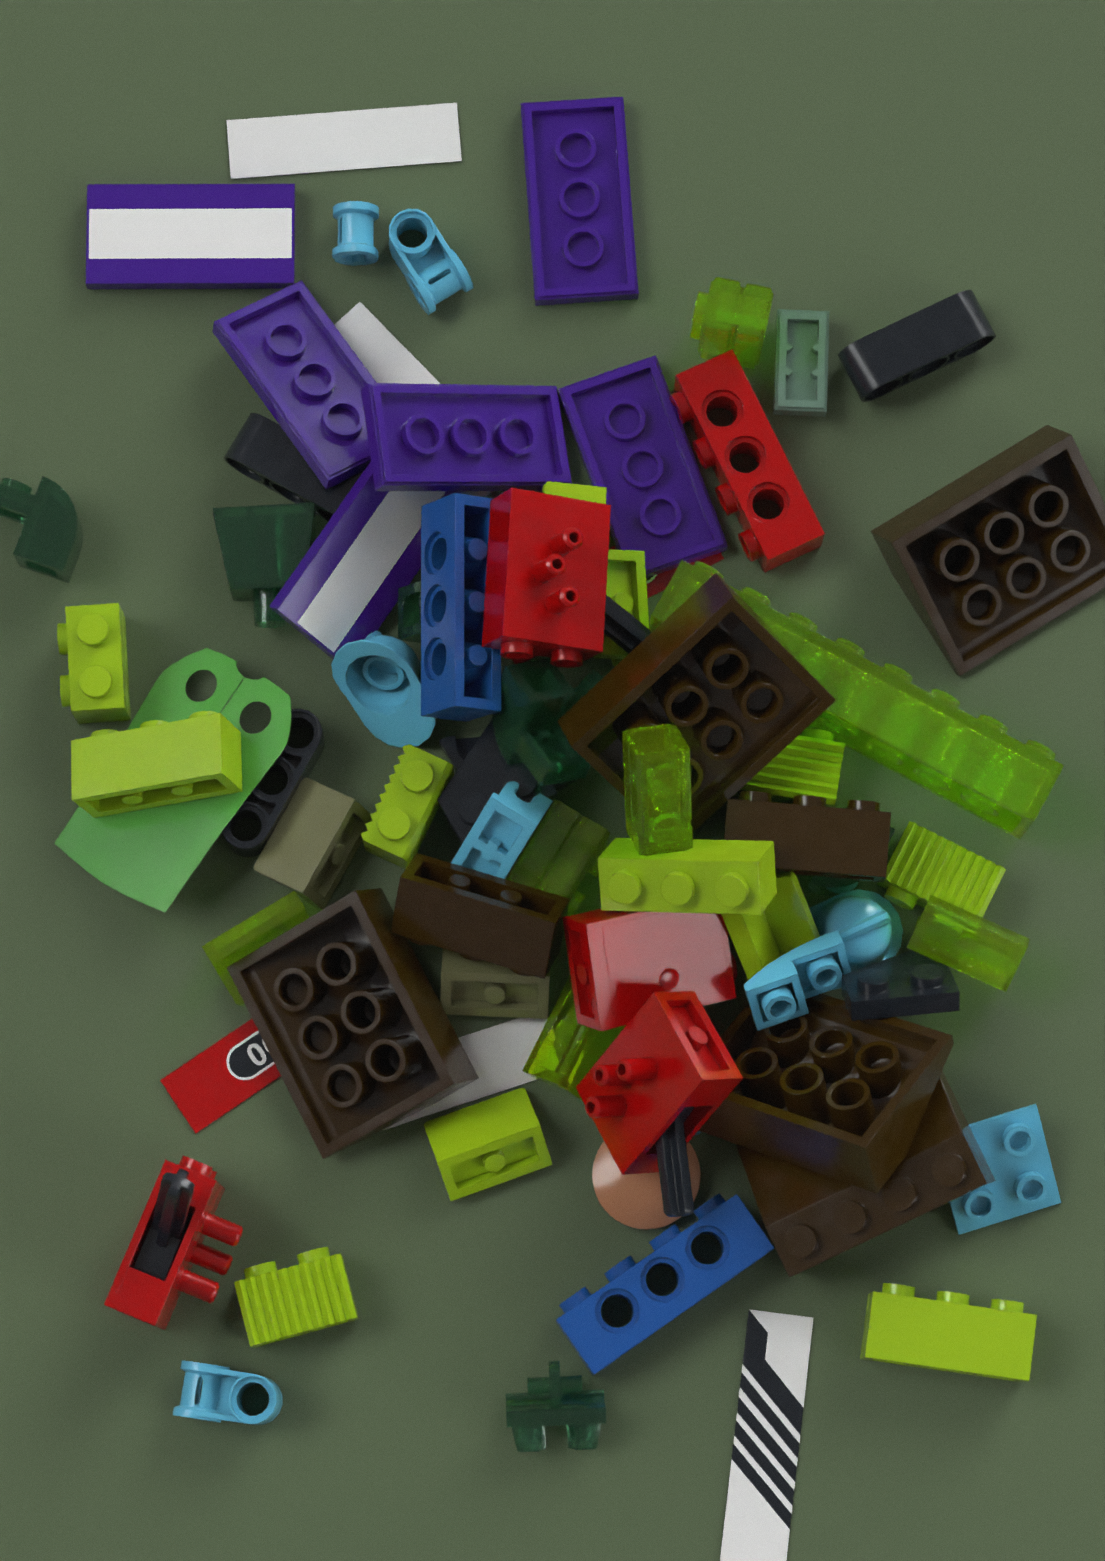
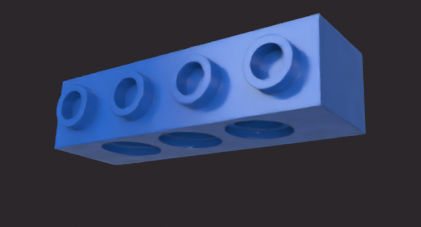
(456, 672)
(741, 1246)

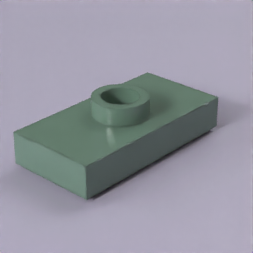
(801, 363)

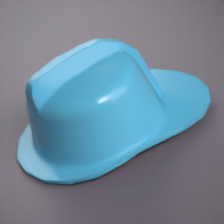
(384, 688)
(865, 923)

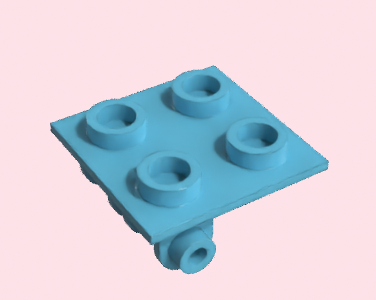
(1022, 1171)

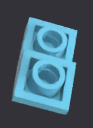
(808, 970)

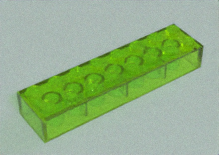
(900, 723)

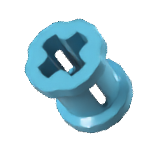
(355, 233)

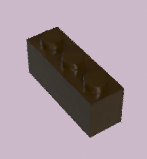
(815, 837)
(479, 916)

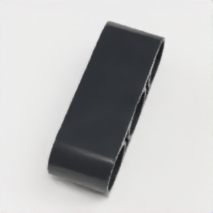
(916, 345)
(272, 460)
(268, 809)

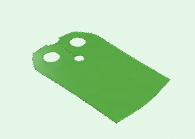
(158, 848)

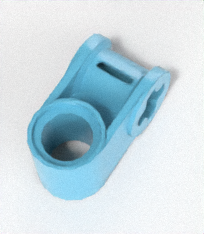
(431, 268)
(223, 1394)

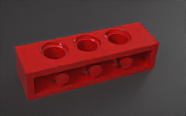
(724, 385)

